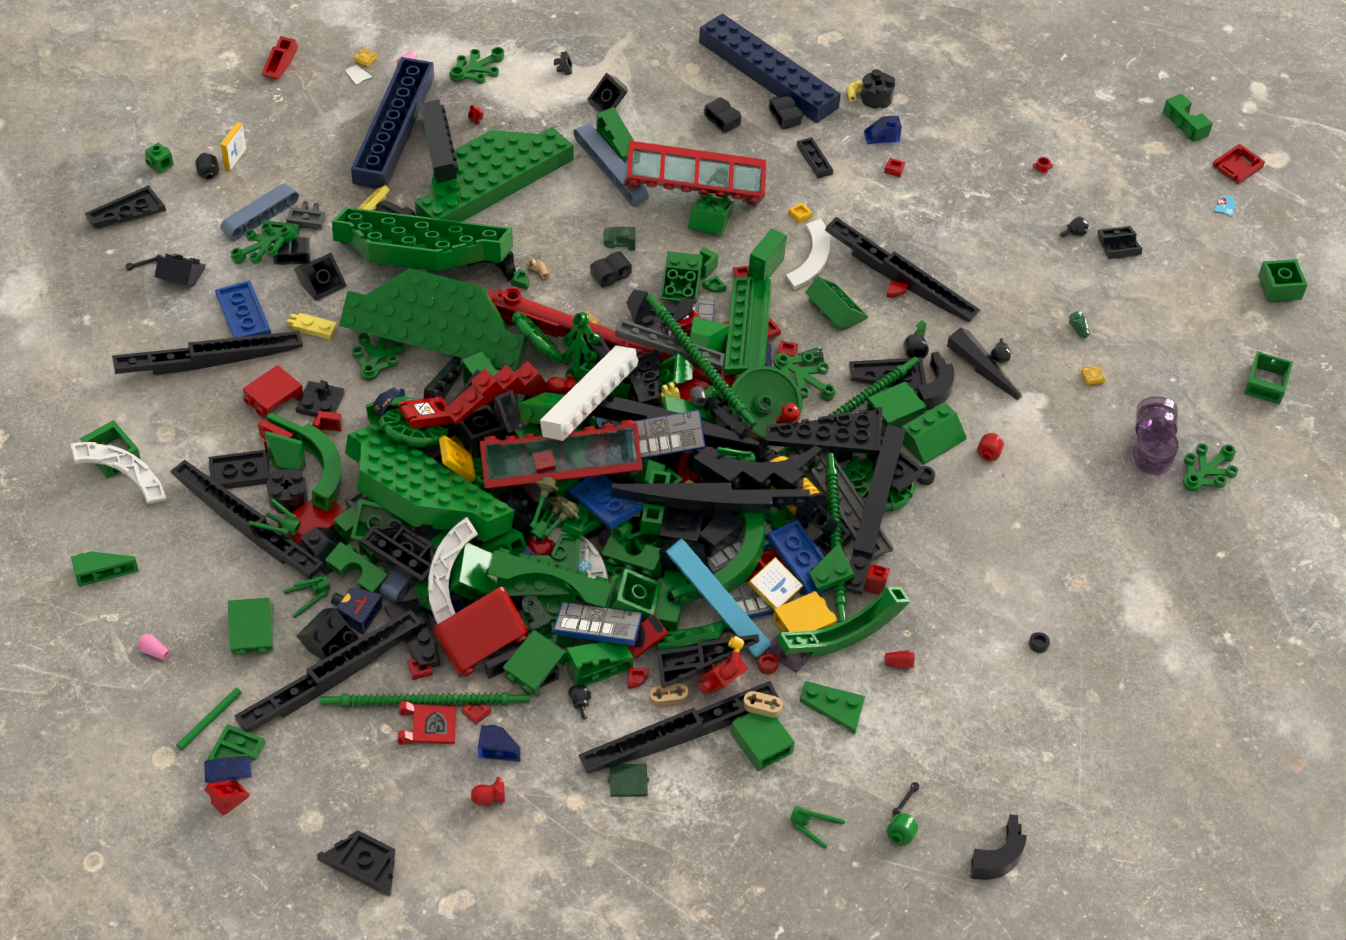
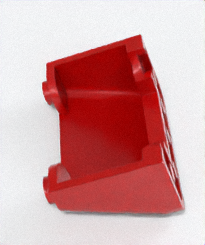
(480, 631)

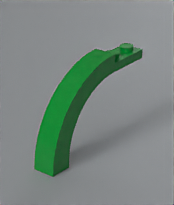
(319, 445)
(740, 567)
(850, 631)

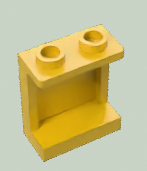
(804, 614)

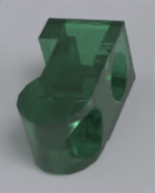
(620, 237)
(535, 612)

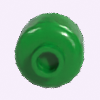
(902, 829)

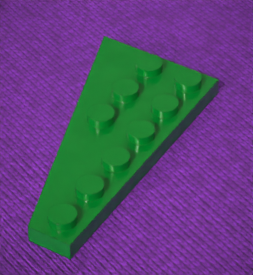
(565, 554)

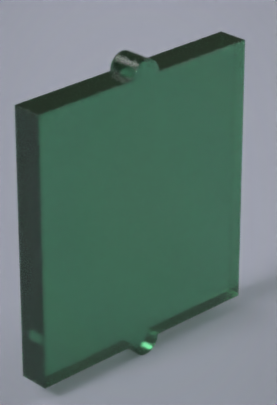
(628, 780)

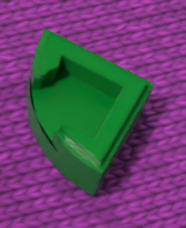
(520, 280)
(714, 285)
(921, 327)

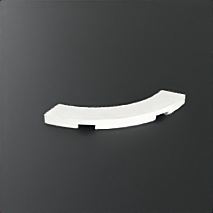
(816, 259)
(123, 461)
(587, 552)
(441, 567)

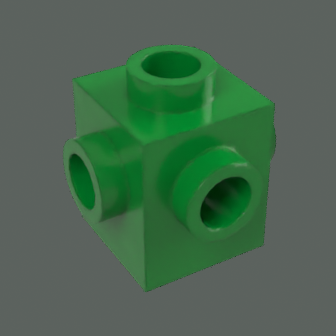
(159, 157)

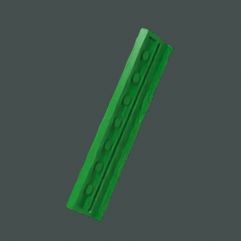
(748, 324)

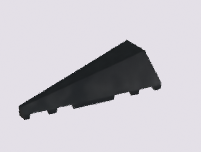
(969, 348)
(685, 661)

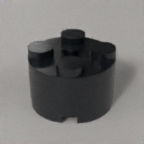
(877, 89)
(288, 489)

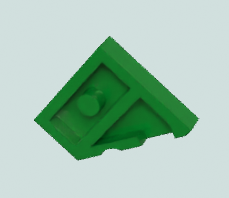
(584, 524)
(832, 570)

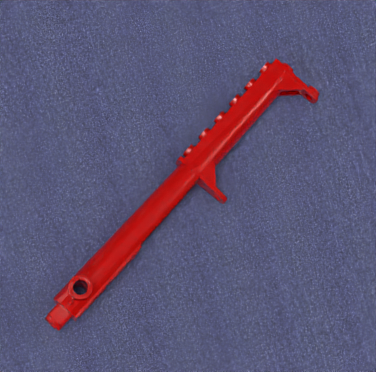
(560, 324)

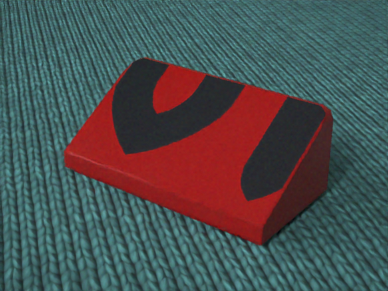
(649, 634)

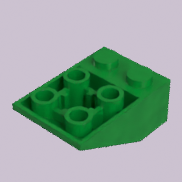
(710, 214)
(681, 276)

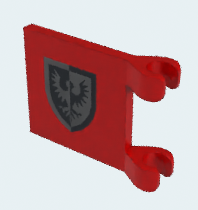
(430, 724)

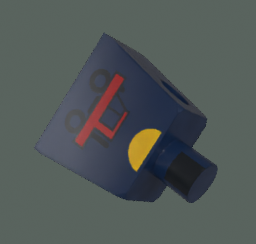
(358, 607)

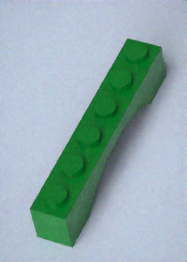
(510, 540)
(589, 590)

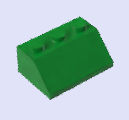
(835, 303)
(933, 433)
(373, 514)

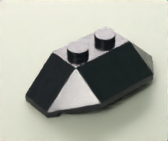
(401, 550)

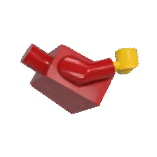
(724, 671)

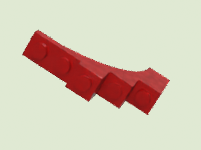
(485, 387)

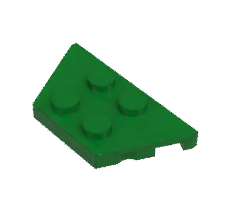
(534, 583)

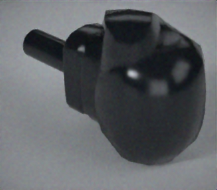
(1077, 225)
(1001, 352)
(580, 695)

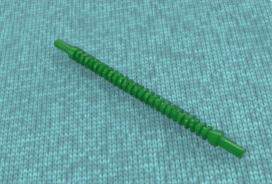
(703, 363)
(860, 398)
(836, 537)
(505, 698)

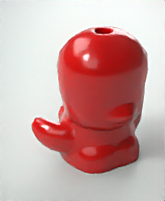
(561, 386)
(788, 414)
(488, 794)

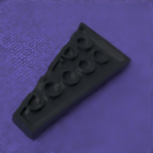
(835, 432)

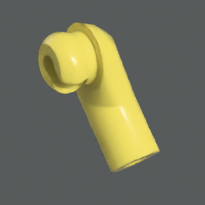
(853, 89)

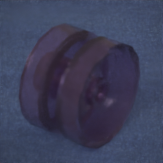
(1156, 412)
(1155, 450)

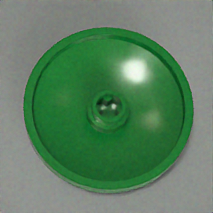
(763, 393)

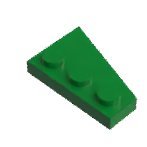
(837, 704)

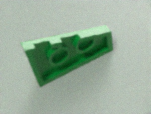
(692, 636)

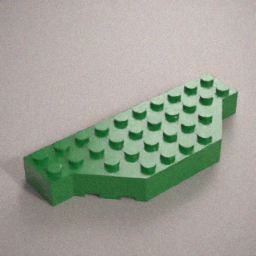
(494, 169)
(419, 240)
(436, 316)
(421, 488)

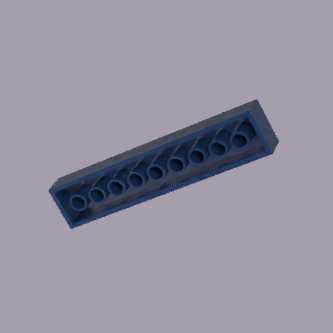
(769, 67)
(392, 123)

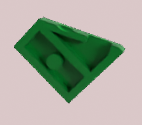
(237, 743)

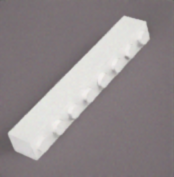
(588, 393)

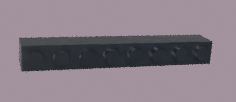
(439, 141)

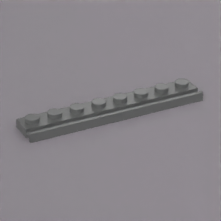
(850, 502)

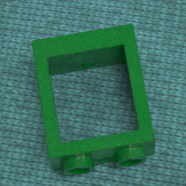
(1267, 390)
(105, 435)

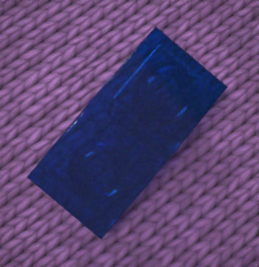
(227, 769)

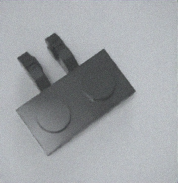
(305, 217)

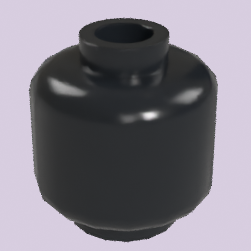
(207, 166)
(915, 346)

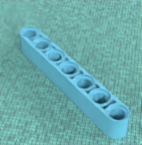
(716, 595)

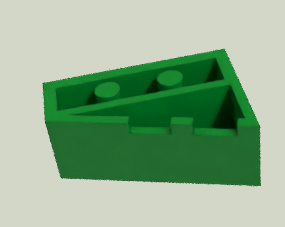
(614, 131)
(597, 662)

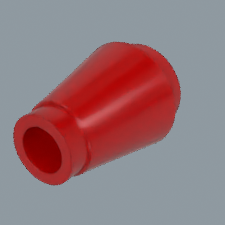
(900, 659)

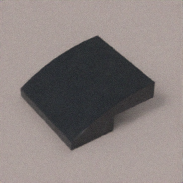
(1119, 242)

